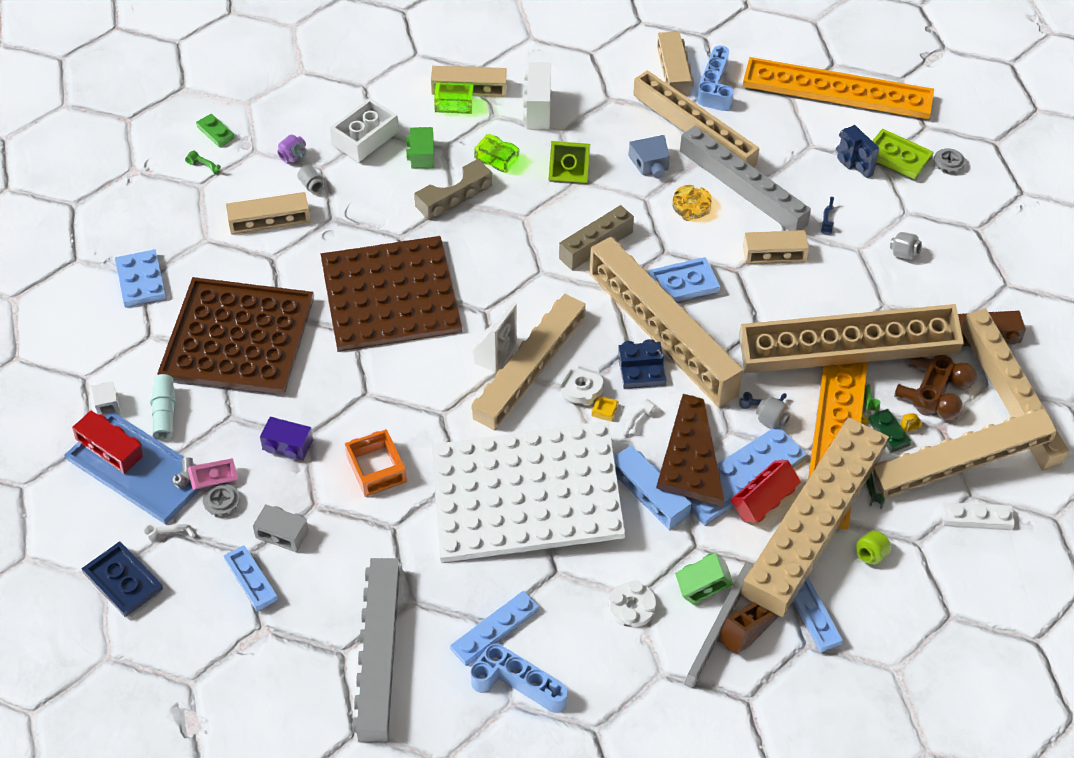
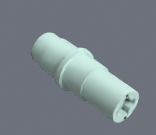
(163, 406)

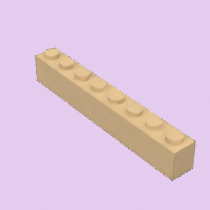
(686, 114)
(528, 361)
(1009, 380)
(964, 452)

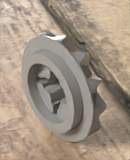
(956, 158)
(213, 495)

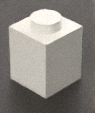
(105, 398)

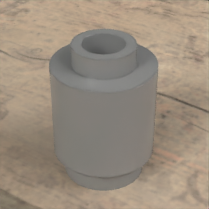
(310, 179)

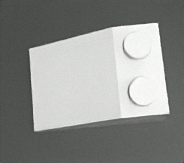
(497, 340)

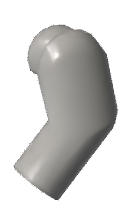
(183, 478)

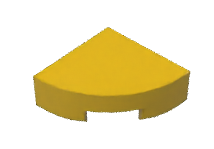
(911, 422)

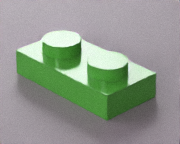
(215, 130)

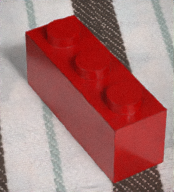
(108, 441)
(766, 491)

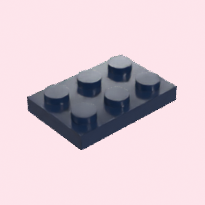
(122, 579)

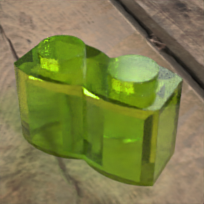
(497, 153)

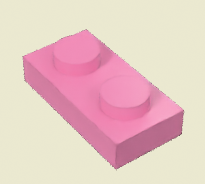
(212, 473)

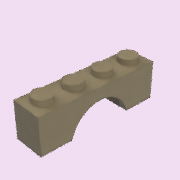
(435, 200)
(577, 247)

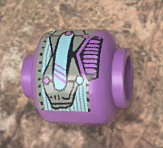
(291, 148)

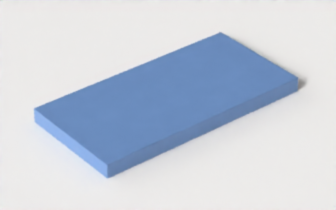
(148, 481)

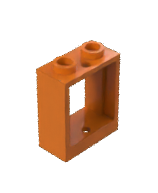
(381, 479)

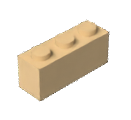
(775, 247)

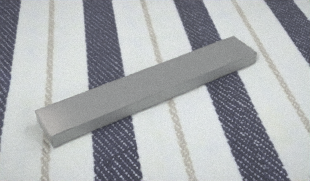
(715, 631)

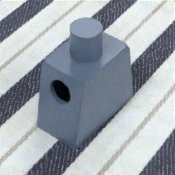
(650, 155)

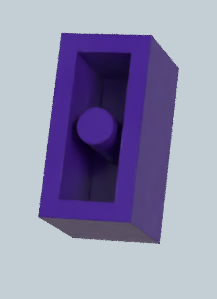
(286, 438)

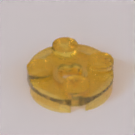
(691, 210)

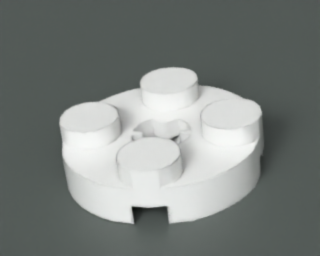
(582, 394)
(635, 592)

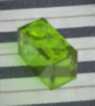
(453, 98)

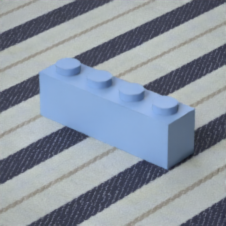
(641, 481)

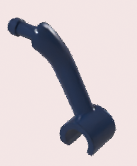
(827, 226)
(745, 404)

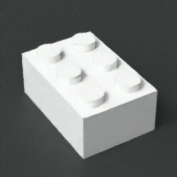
(538, 95)
(364, 129)

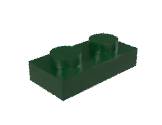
(887, 424)

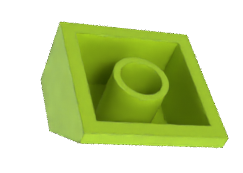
(569, 161)

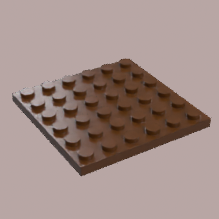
(390, 293)
(237, 335)

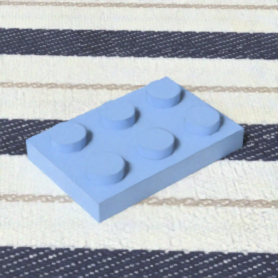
(140, 278)
(686, 279)

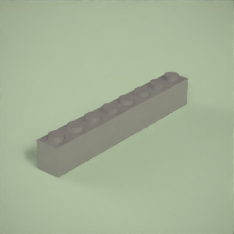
(745, 179)
(378, 651)

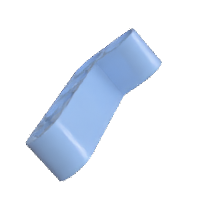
(711, 91)
(550, 694)

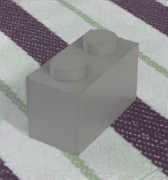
(281, 528)

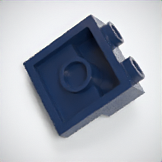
(857, 151)
(641, 364)

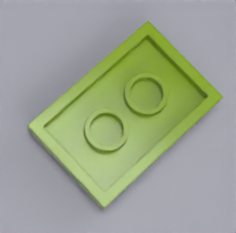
(901, 154)

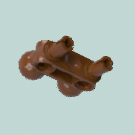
(931, 395)

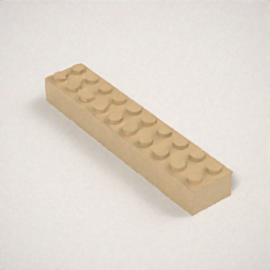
(666, 322)
(850, 338)
(814, 517)

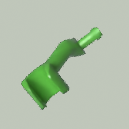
(193, 156)
(872, 403)

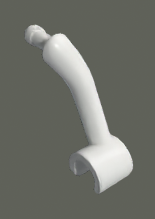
(646, 407)
(155, 531)

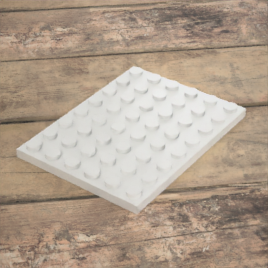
(526, 492)

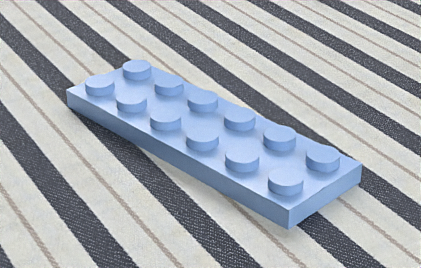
(744, 466)

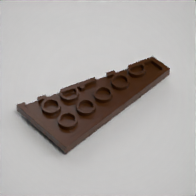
(690, 457)

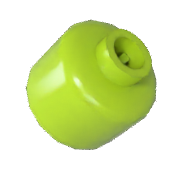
(873, 547)

